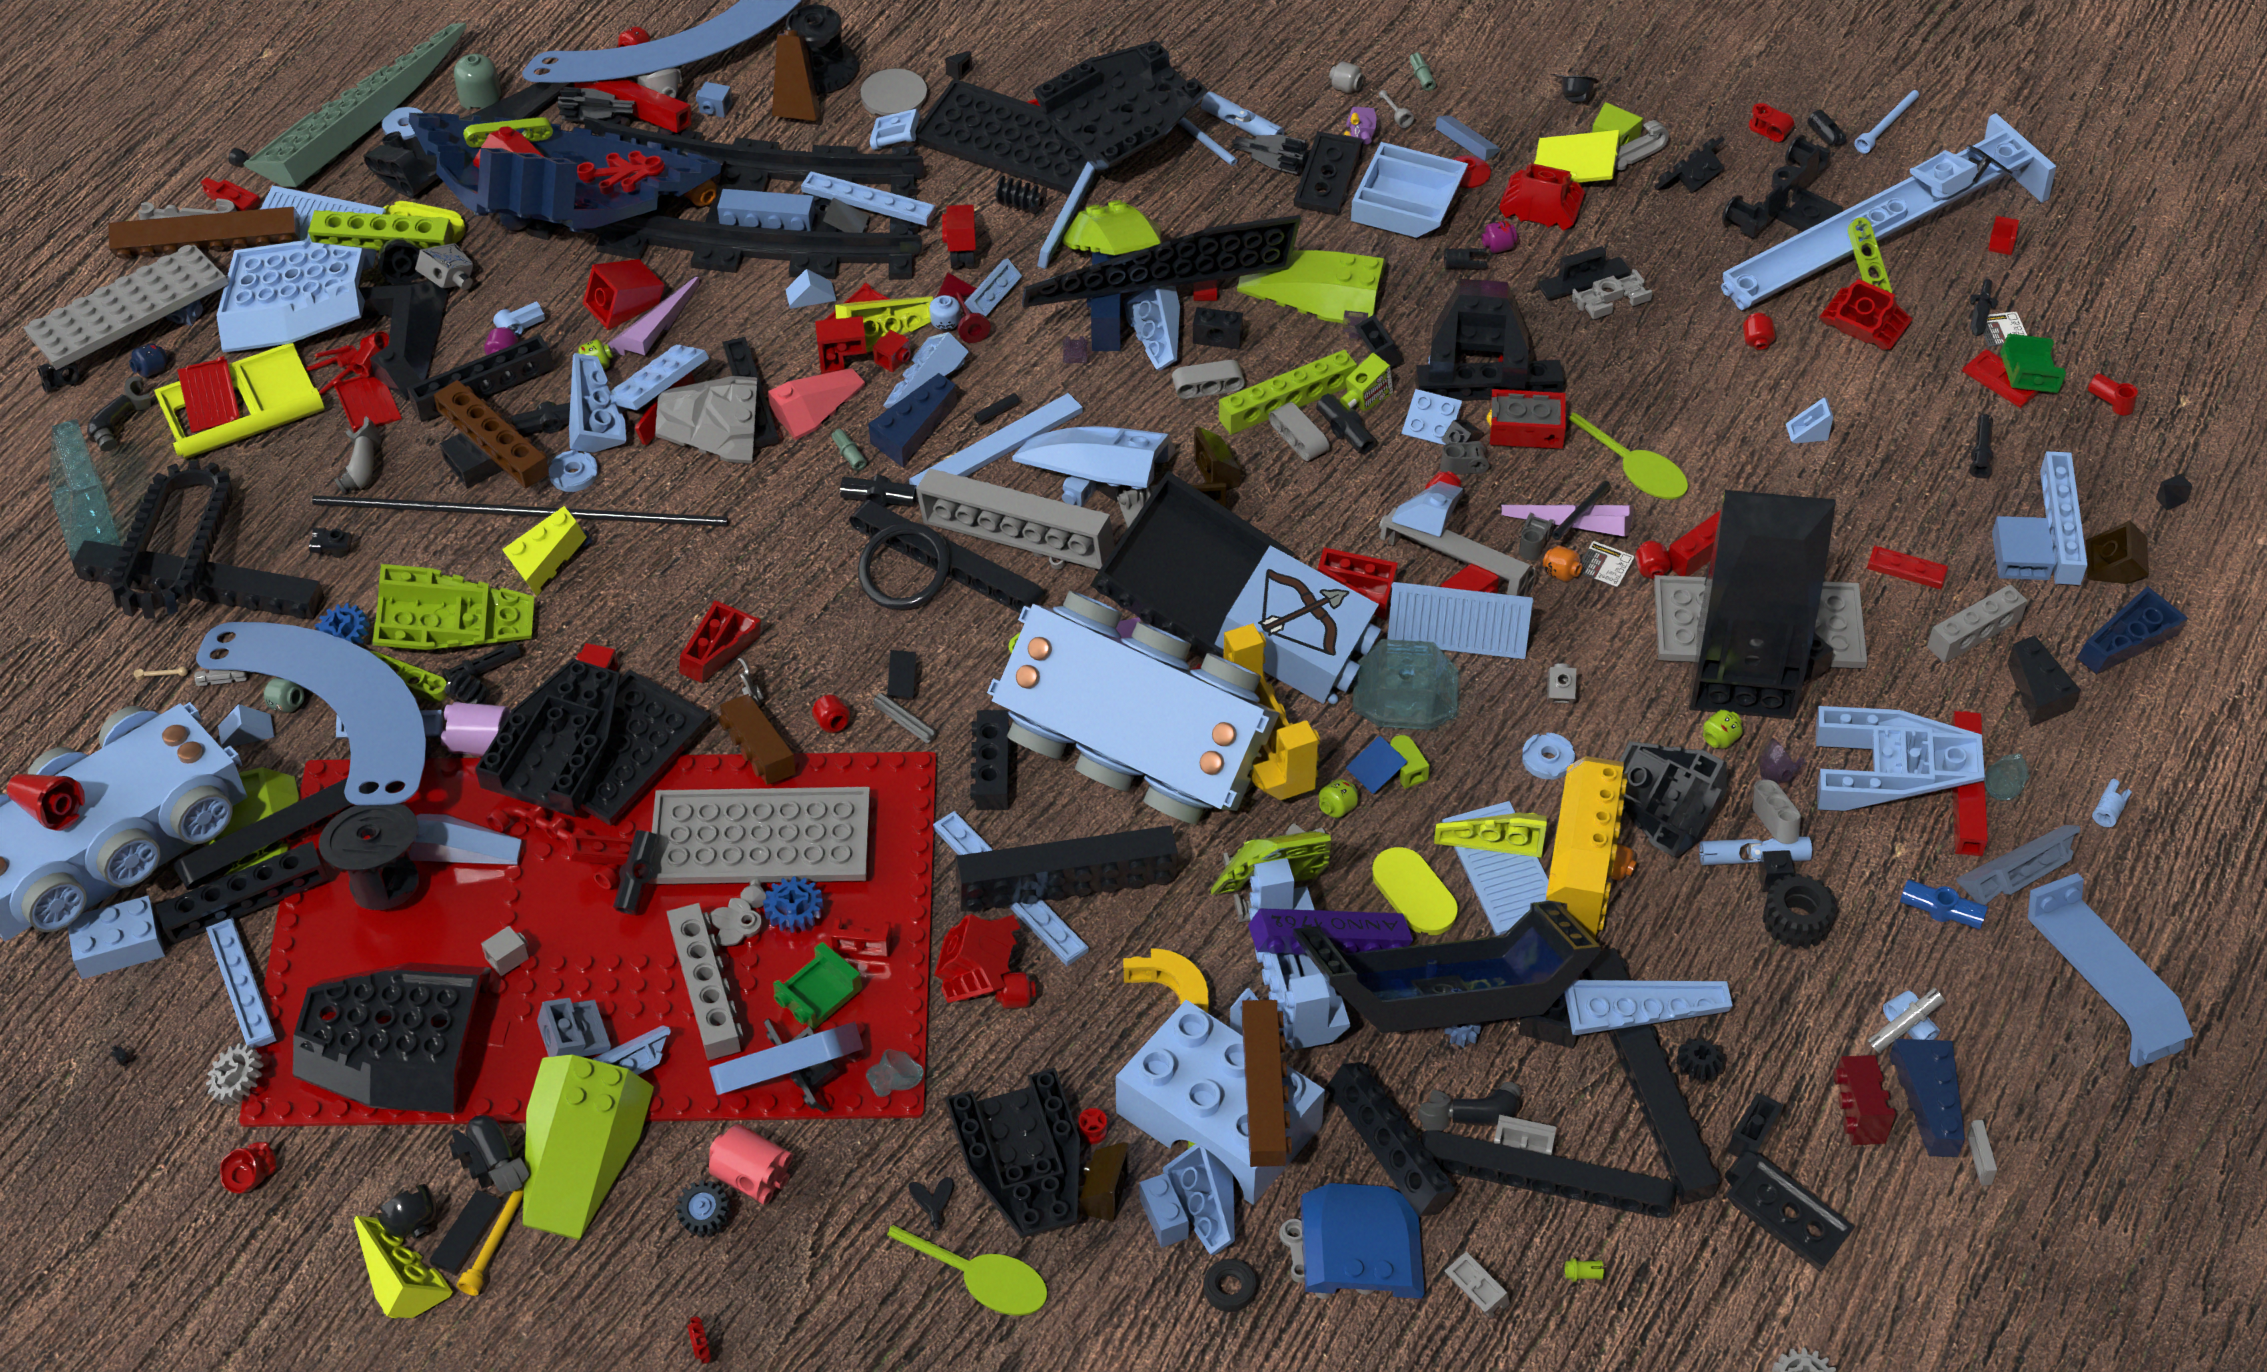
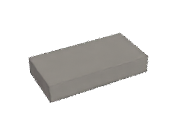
(1981, 1152)

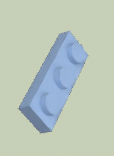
(993, 288)

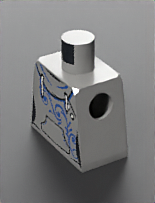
(445, 266)

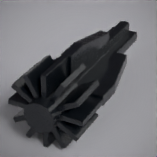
(580, 102)
(1276, 151)

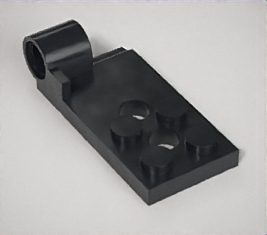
(1330, 153)
(1763, 1191)

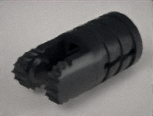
(1826, 128)
(1460, 258)

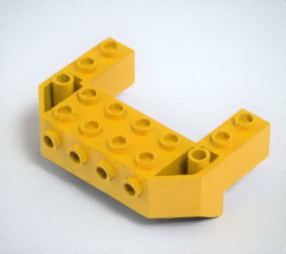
(1291, 751)
(1587, 839)

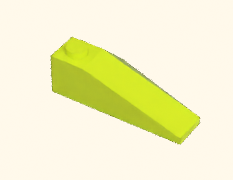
(887, 315)
(1504, 833)
(396, 1274)

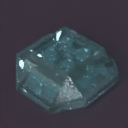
(1406, 685)

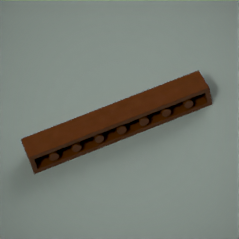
(204, 231)

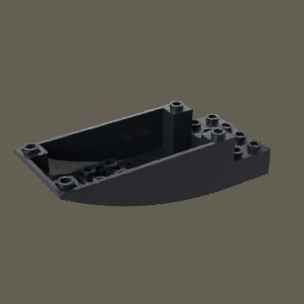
(1763, 587)

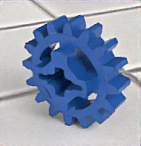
(345, 623)
(793, 904)

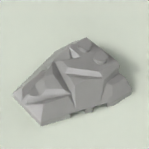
(711, 416)

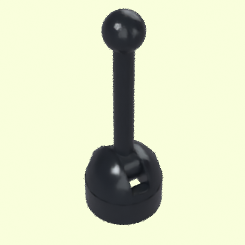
(238, 157)

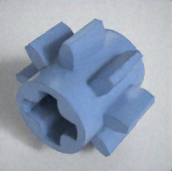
(1463, 1033)

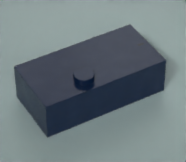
(1105, 315)

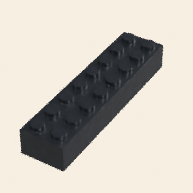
(1066, 868)

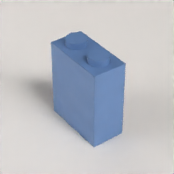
(2023, 548)

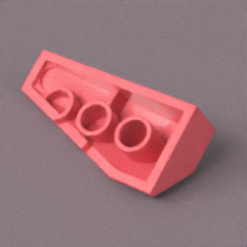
(807, 401)

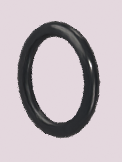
(917, 599)

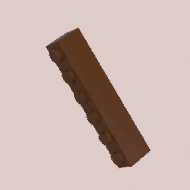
(1264, 1083)

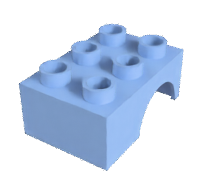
(1194, 1090)

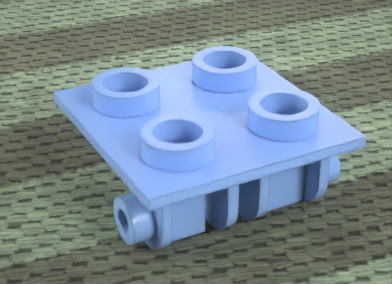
(1430, 416)

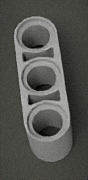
(1208, 379)
(1298, 431)
(1776, 811)

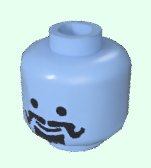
(945, 312)

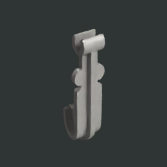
(1643, 146)
(149, 212)

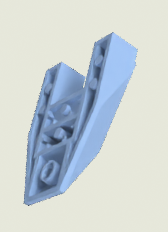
(1908, 756)

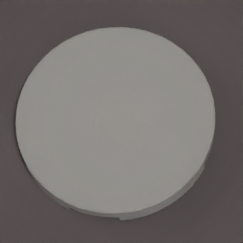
(893, 92)

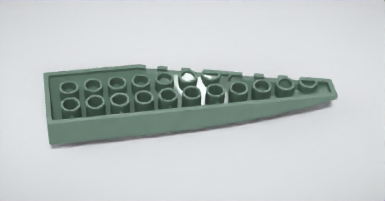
(323, 135)

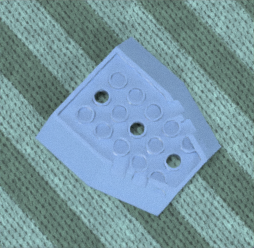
(290, 293)

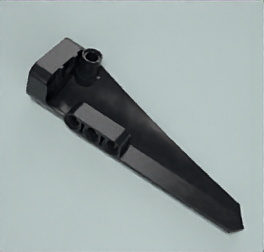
(407, 167)

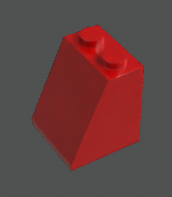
(621, 291)

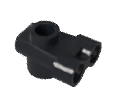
(52, 378)
(330, 540)

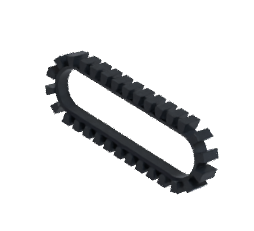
(143, 530)

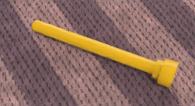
(471, 1281)

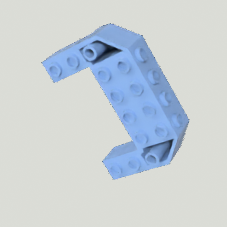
(1308, 1001)

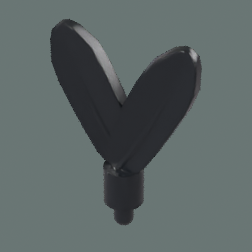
(932, 1205)

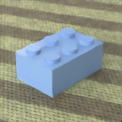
(115, 937)

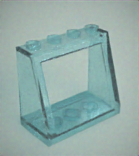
(78, 490)

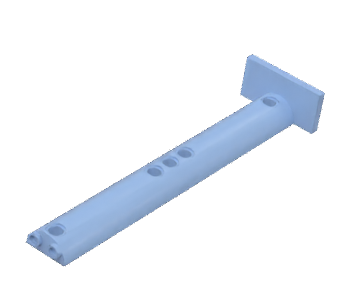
(1887, 213)

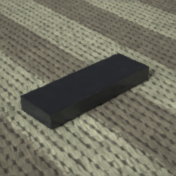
(466, 1232)

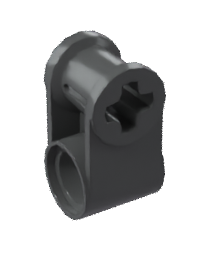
(1462, 458)
(1534, 536)

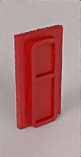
(1991, 372)

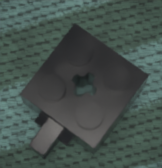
(1551, 1026)

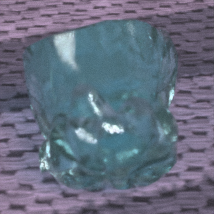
(2006, 777)
(894, 1072)

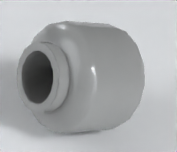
(1346, 77)

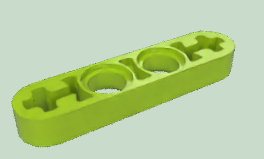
(534, 124)
(1865, 262)
(421, 688)

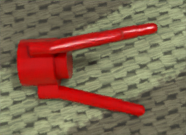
(343, 357)

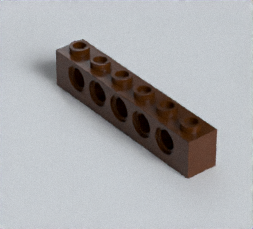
(492, 434)

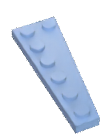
(1622, 1004)

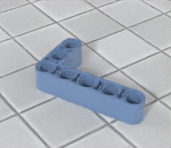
(786, 1058)

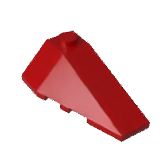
(509, 140)

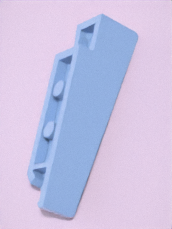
(638, 1053)

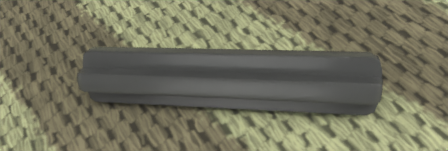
(904, 718)

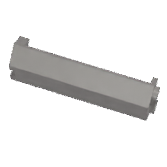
(1519, 574)

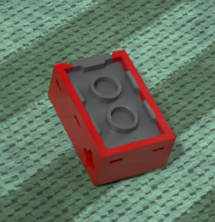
(1527, 418)

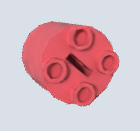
(749, 1163)

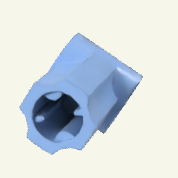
(519, 318)
(1923, 1030)

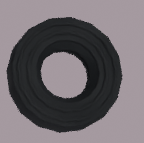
(1224, 1269)

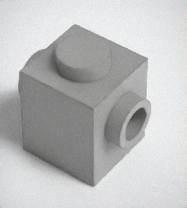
(1559, 692)

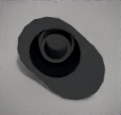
(1576, 87)

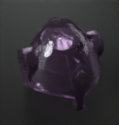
(1776, 763)

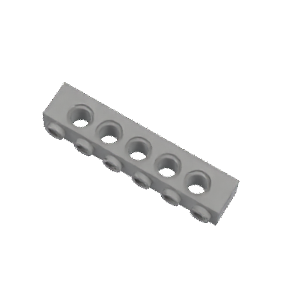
(721, 1039)

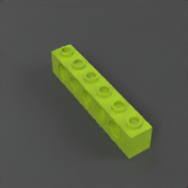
(374, 229)
(1296, 386)

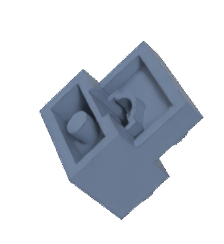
(572, 1028)

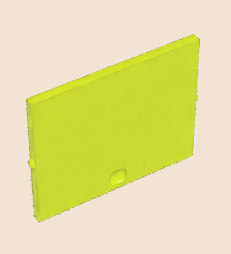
(1585, 155)

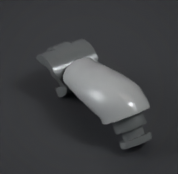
(361, 463)

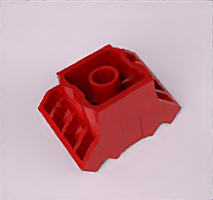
(1543, 196)
(1867, 314)
(975, 957)

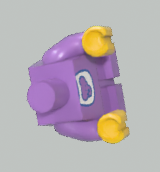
(1362, 123)

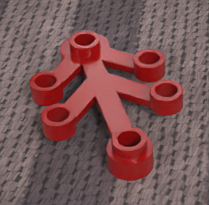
(649, 166)

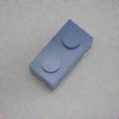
(1164, 1210)

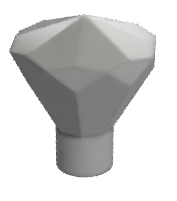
(754, 894)

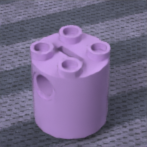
(472, 727)

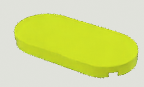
(414, 209)
(1414, 890)

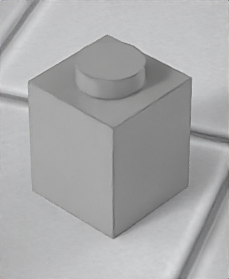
(505, 950)

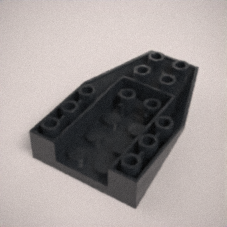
(554, 739)
(1022, 1152)

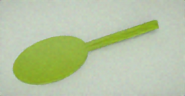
(1643, 468)
(991, 1278)

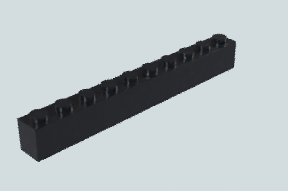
(218, 584)
(1658, 1096)

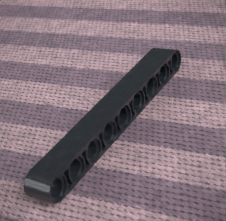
(964, 567)
(268, 834)
(1550, 1174)

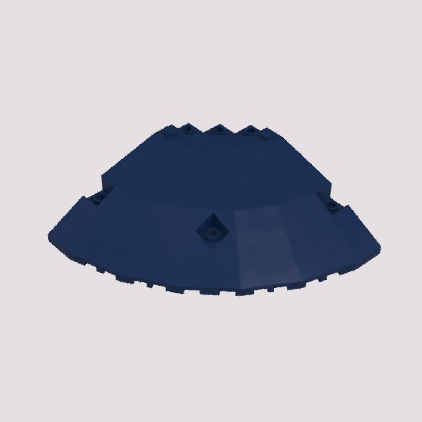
(550, 185)

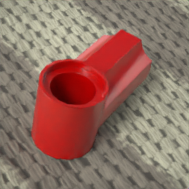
(369, 347)
(2121, 396)

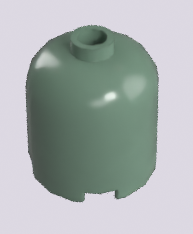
(476, 81)

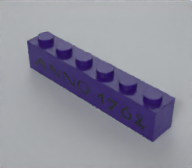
(1347, 930)

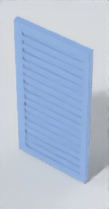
(306, 203)
(1461, 619)
(1502, 880)

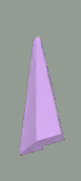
(644, 332)
(1599, 518)

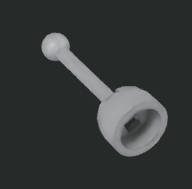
(1402, 116)

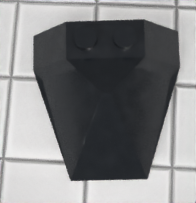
(1672, 793)

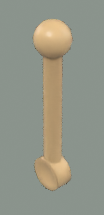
(140, 674)

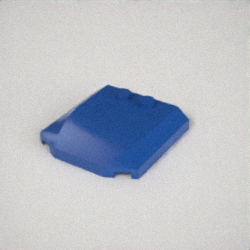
(1360, 1240)

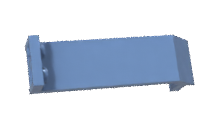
(2112, 968)

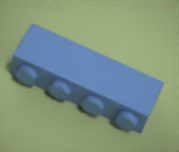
(766, 210)

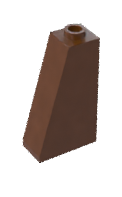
(793, 79)

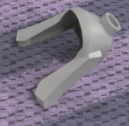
(661, 81)

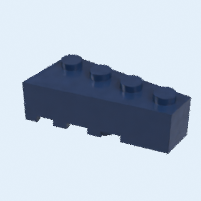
(912, 419)
(2134, 629)
(1931, 1085)

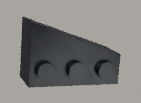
(2041, 681)

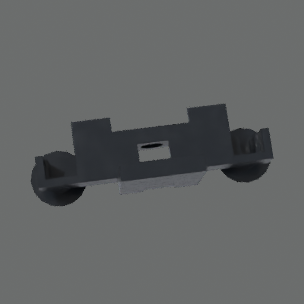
(1808, 207)

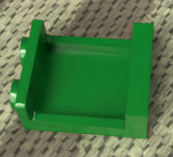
(2031, 364)
(819, 987)

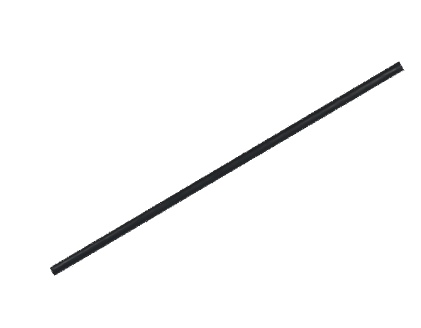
(518, 510)

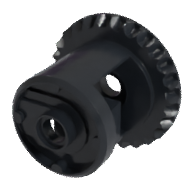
(824, 46)
(374, 861)

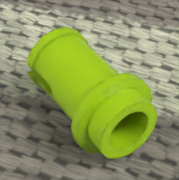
(1583, 1270)

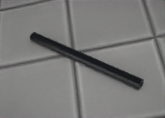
(1561, 530)

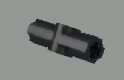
(546, 417)
(1346, 423)
(878, 490)
(631, 887)

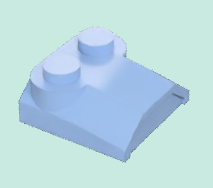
(1946, 174)

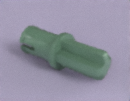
(1422, 71)
(849, 450)

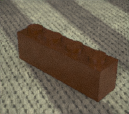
(757, 739)

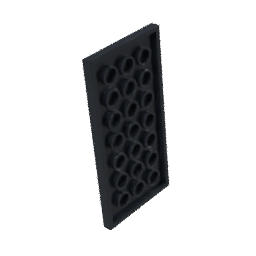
(1001, 136)

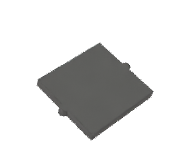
(845, 217)

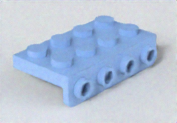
(657, 376)

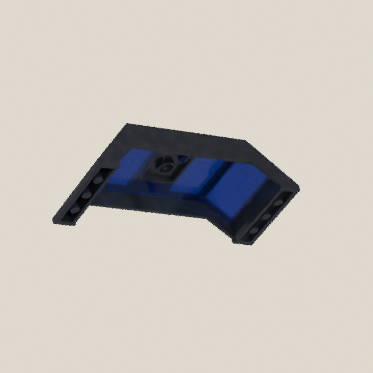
(1459, 979)

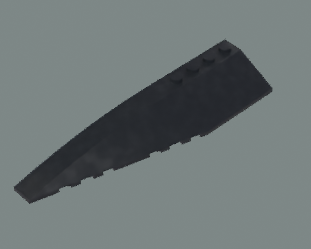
(1192, 258)

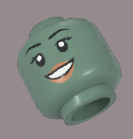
(283, 695)

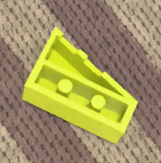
(545, 548)

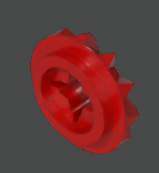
(699, 1340)

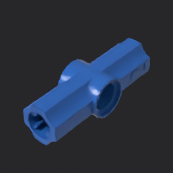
(1943, 904)

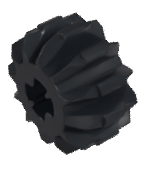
(466, 689)
(1700, 1060)

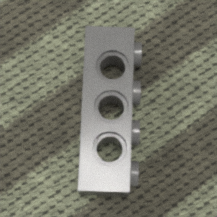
(1977, 623)

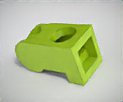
(1416, 768)

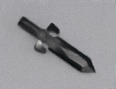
(1982, 308)

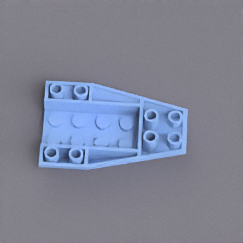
(1099, 454)

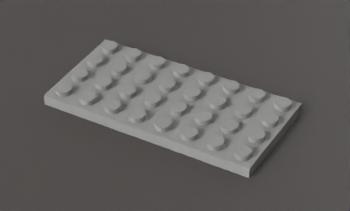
(125, 306)
(1680, 602)
(761, 835)

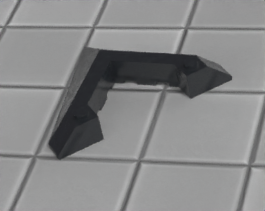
(414, 330)

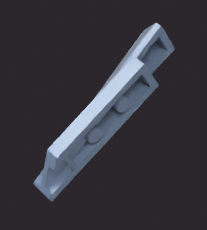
(2020, 866)

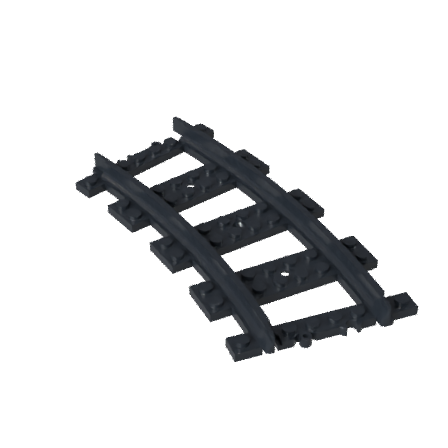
(749, 169)

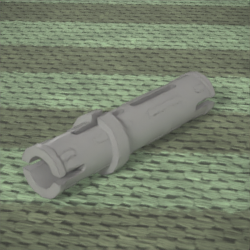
(1905, 1021)

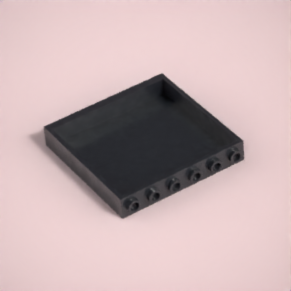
(1183, 564)

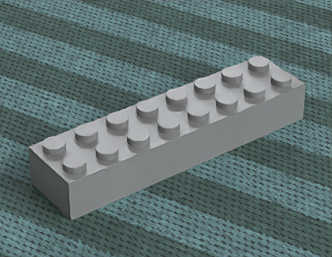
(1015, 518)

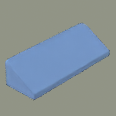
(1466, 137)

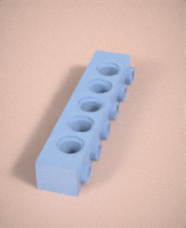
(2063, 517)

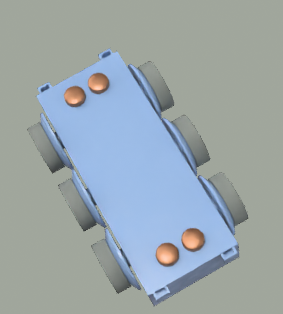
(1134, 707)
(146, 800)

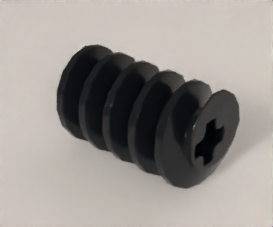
(1020, 197)

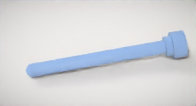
(1866, 141)

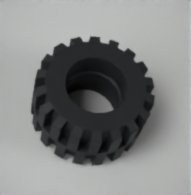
(1803, 894)

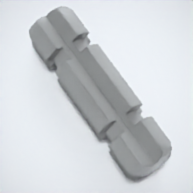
(219, 677)

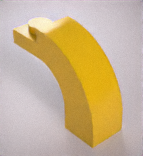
(1171, 970)

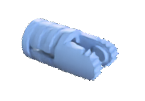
(2110, 805)

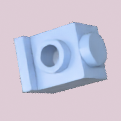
(1078, 490)

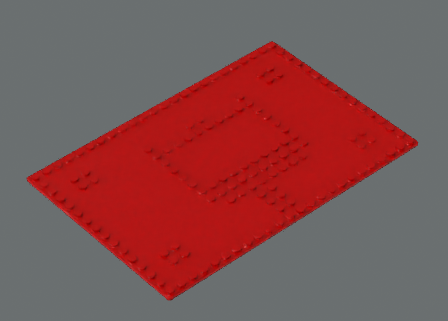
(618, 959)

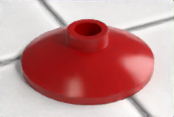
(1477, 172)

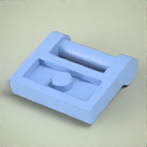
(894, 129)

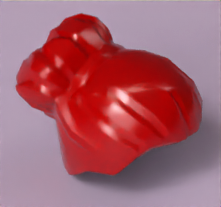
(247, 1167)

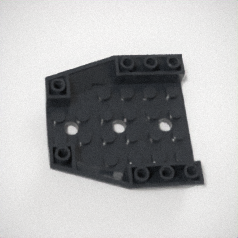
(1103, 87)
(396, 1062)

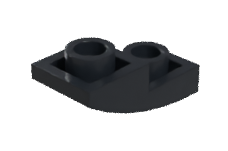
(901, 674)
(470, 1158)

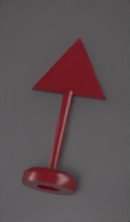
(972, 326)

